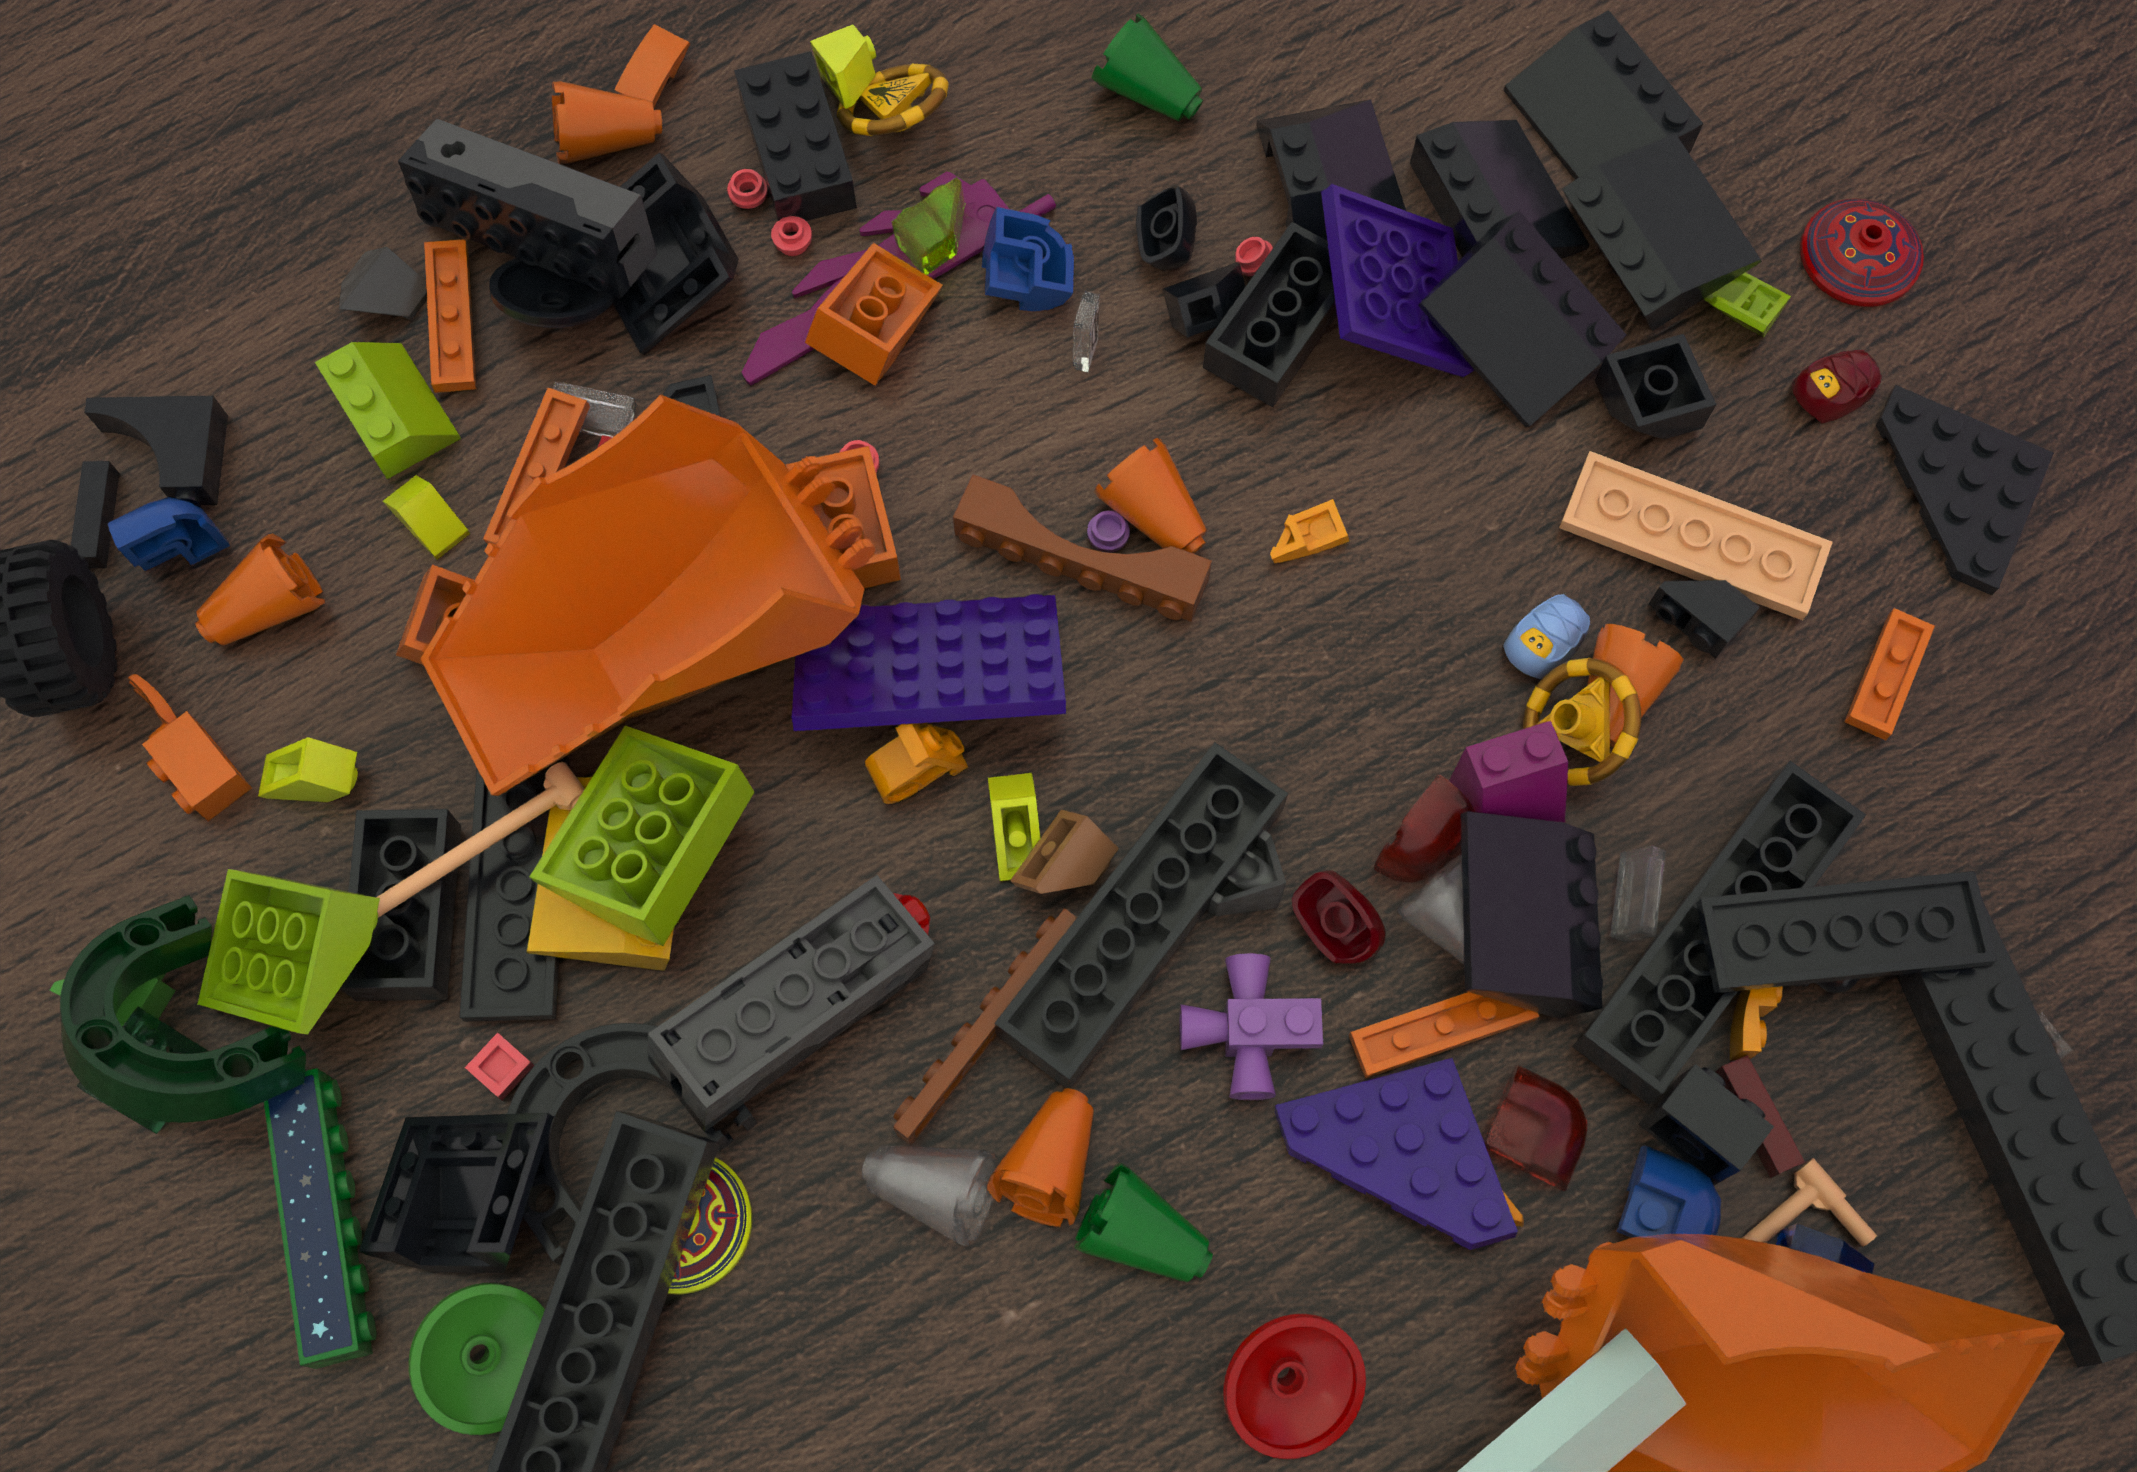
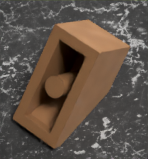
(1066, 856)

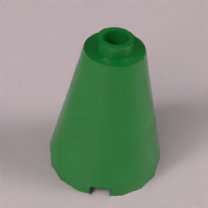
(1148, 72)
(1141, 1230)

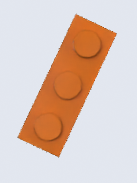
(1889, 674)

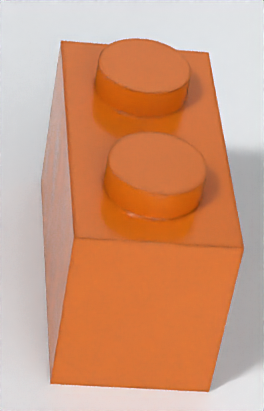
(196, 767)

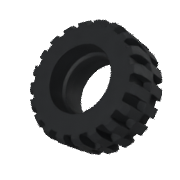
(53, 631)

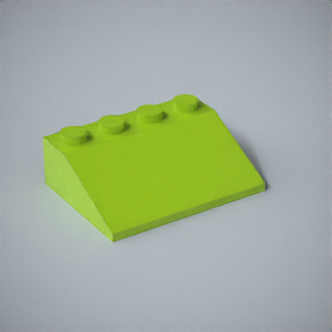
(644, 833)
(283, 948)

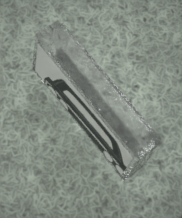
(1086, 331)

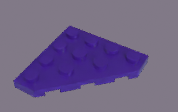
(1410, 1146)

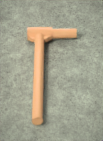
(561, 789)
(1821, 1192)

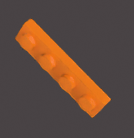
(450, 316)
(543, 451)
(1433, 1031)

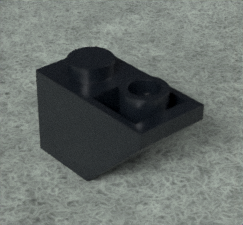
(1204, 299)
(1704, 611)

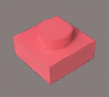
(499, 1066)

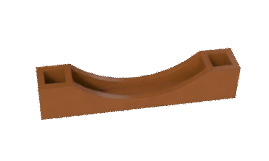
(1160, 579)

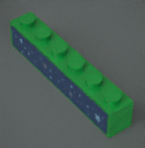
(318, 1223)

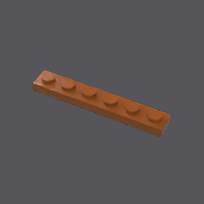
(974, 1039)

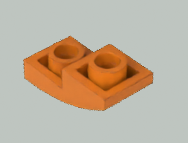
(652, 65)

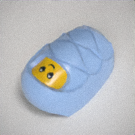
(1547, 636)

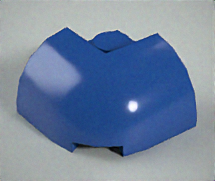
(1027, 261)
(164, 531)
(1669, 1198)

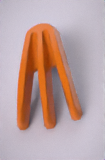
(154, 699)

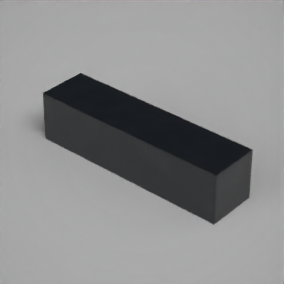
(94, 511)

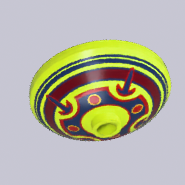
(717, 1232)

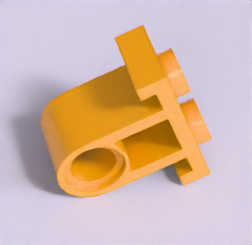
(914, 760)

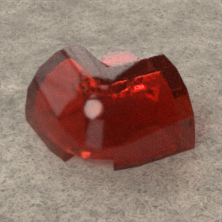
(1426, 834)
(1539, 1128)

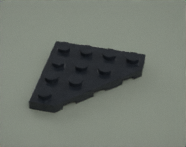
(1968, 480)

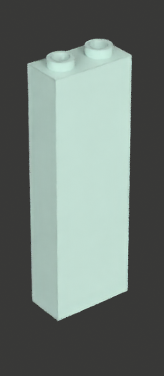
(1589, 1416)

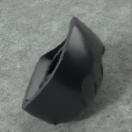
(1167, 228)

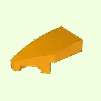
(1310, 533)

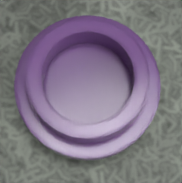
(1108, 531)

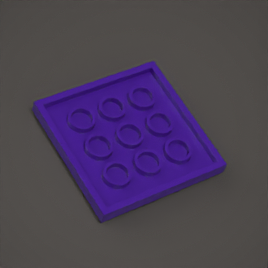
(1381, 272)

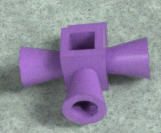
(1252, 1026)

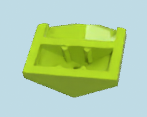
(1750, 303)

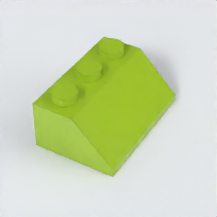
(388, 403)

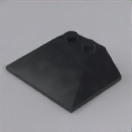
(1327, 148)
(690, 259)
(457, 1191)

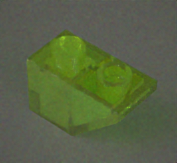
(932, 227)

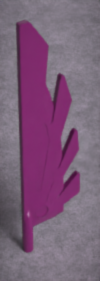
(786, 341)

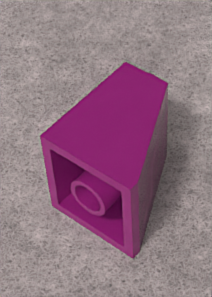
(1516, 774)

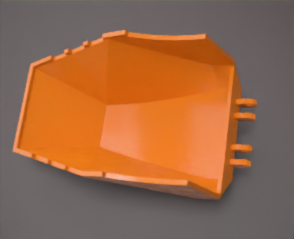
(638, 586)
(1793, 1358)

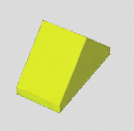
(427, 516)

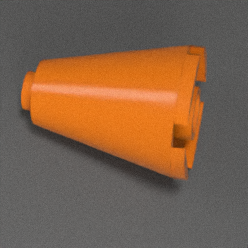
(599, 122)
(1155, 499)
(259, 594)
(1645, 665)
(1048, 1161)

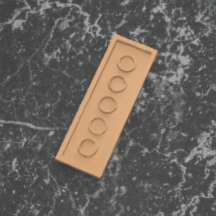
(1696, 534)

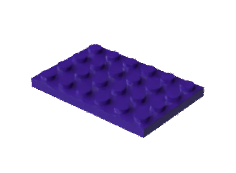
(934, 665)

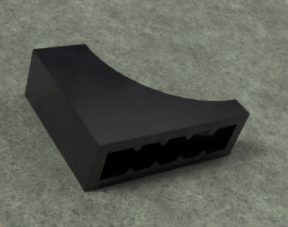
(182, 432)

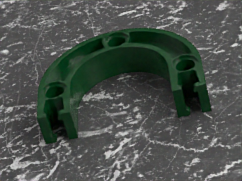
(150, 1080)

